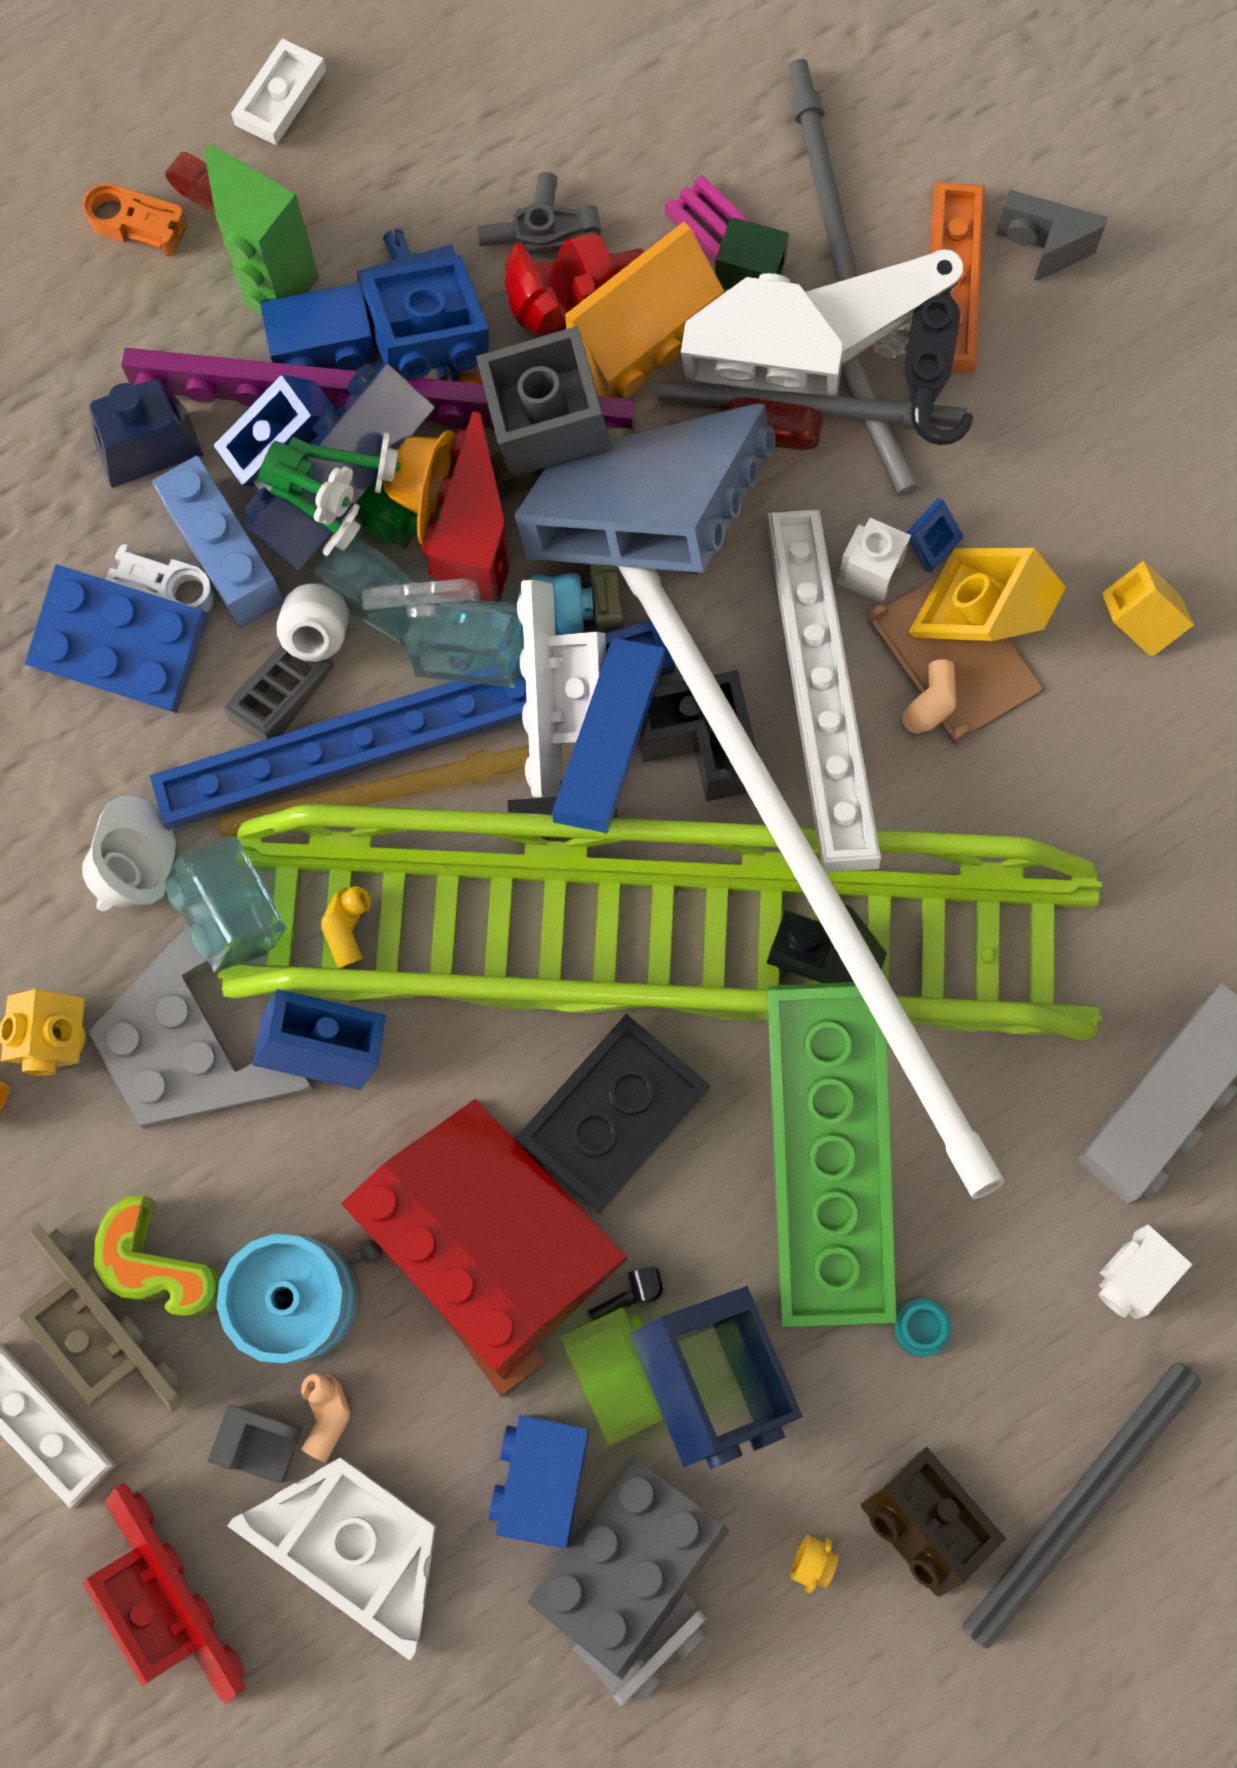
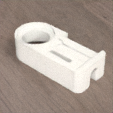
(159, 578)

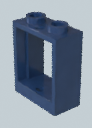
(751, 1361)

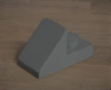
(1061, 230)

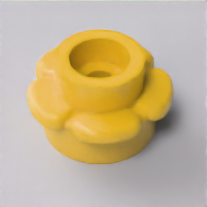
(814, 1563)

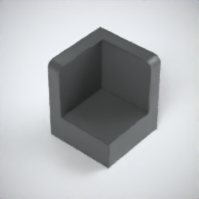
(255, 1444)

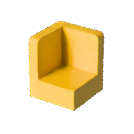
(1147, 609)

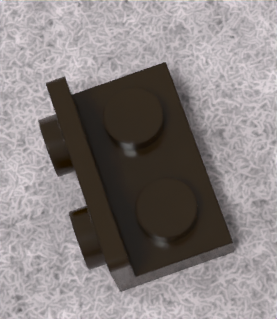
(932, 1523)

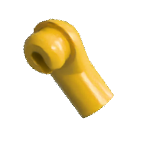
(340, 921)

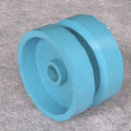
(254, 1302)

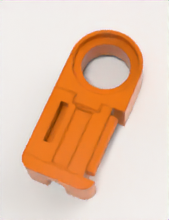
(139, 219)

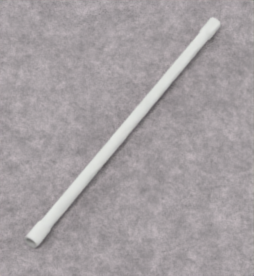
(961, 1141)

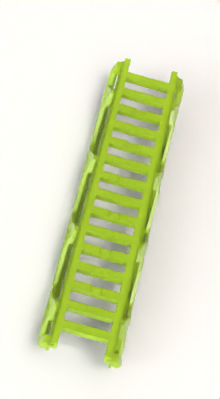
(567, 863)

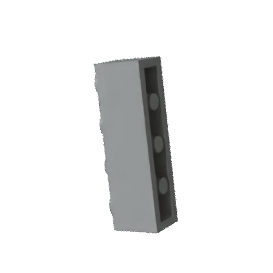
(1168, 1102)

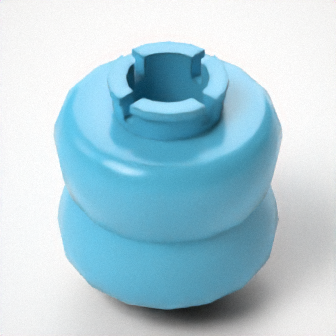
(571, 601)

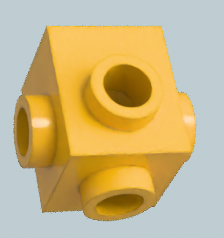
(42, 1031)

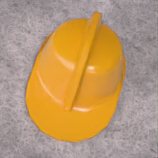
(418, 481)

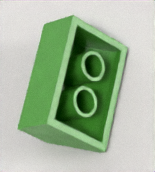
(260, 231)

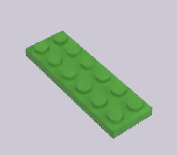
(831, 1157)

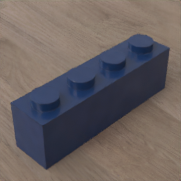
(377, 404)

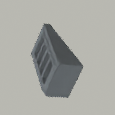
(241, 704)

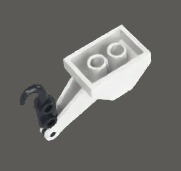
(796, 340)

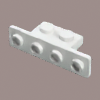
(559, 684)

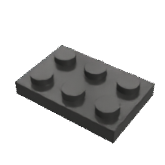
(628, 1567)

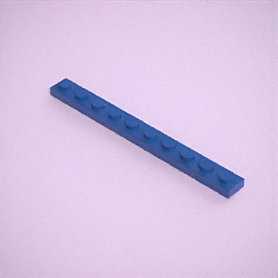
(348, 743)

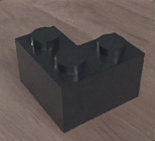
(679, 727)

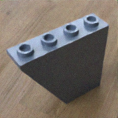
(650, 497)

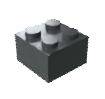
(543, 401)

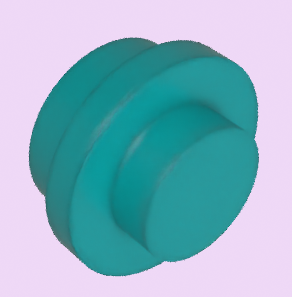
(922, 1327)

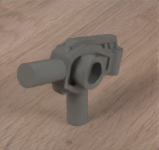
(542, 225)

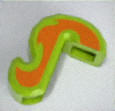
(146, 1276)

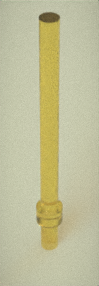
(478, 767)

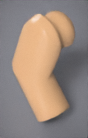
(934, 703)
(330, 1413)

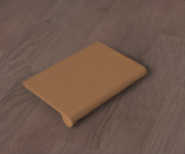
(987, 673)

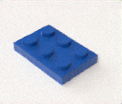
(116, 638)

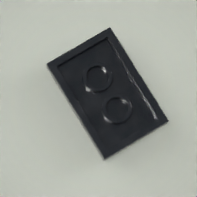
(613, 1113)

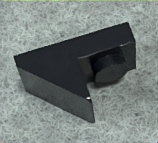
(807, 950)

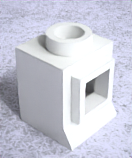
(872, 559)
(1141, 1274)

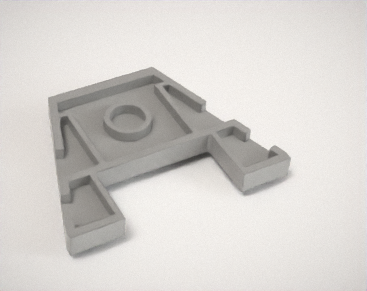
(168, 1052)

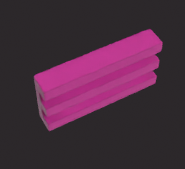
(716, 201)

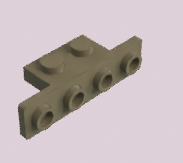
(85, 1336)

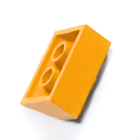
(642, 312)

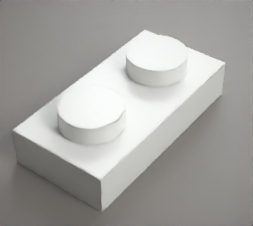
(278, 91)

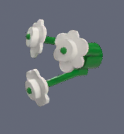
(289, 472)

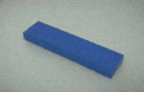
(609, 736)

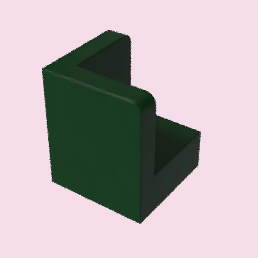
(749, 252)

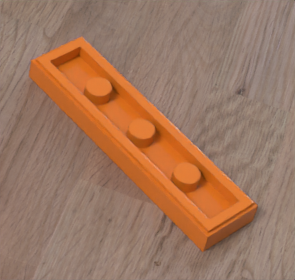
(959, 228)

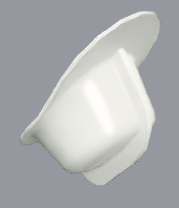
(129, 855)

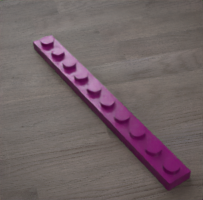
(246, 380)

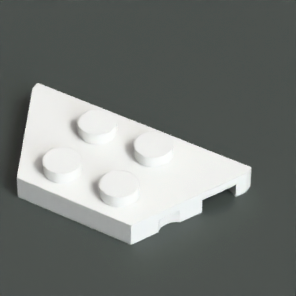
(350, 1547)

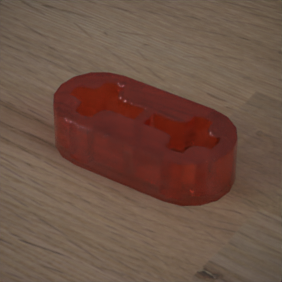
(794, 425)

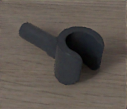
(645, 1287)

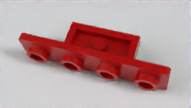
(153, 1609)

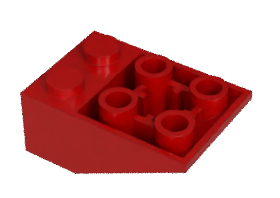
(471, 526)

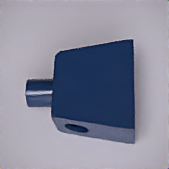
(141, 431)

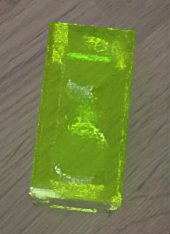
(613, 1375)

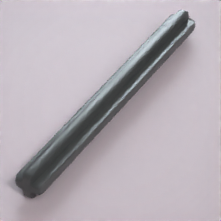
(1081, 1505)

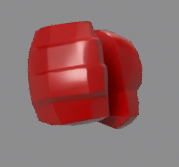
(548, 290)

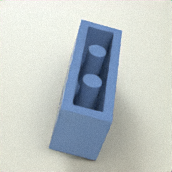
(218, 541)

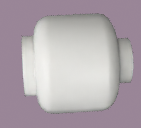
(312, 622)

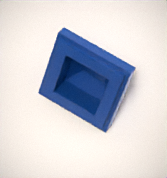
(934, 535)

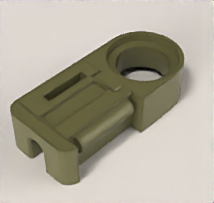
(606, 598)

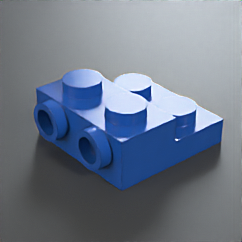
(426, 316)

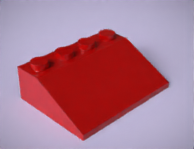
(485, 1235)

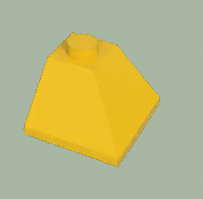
(989, 596)

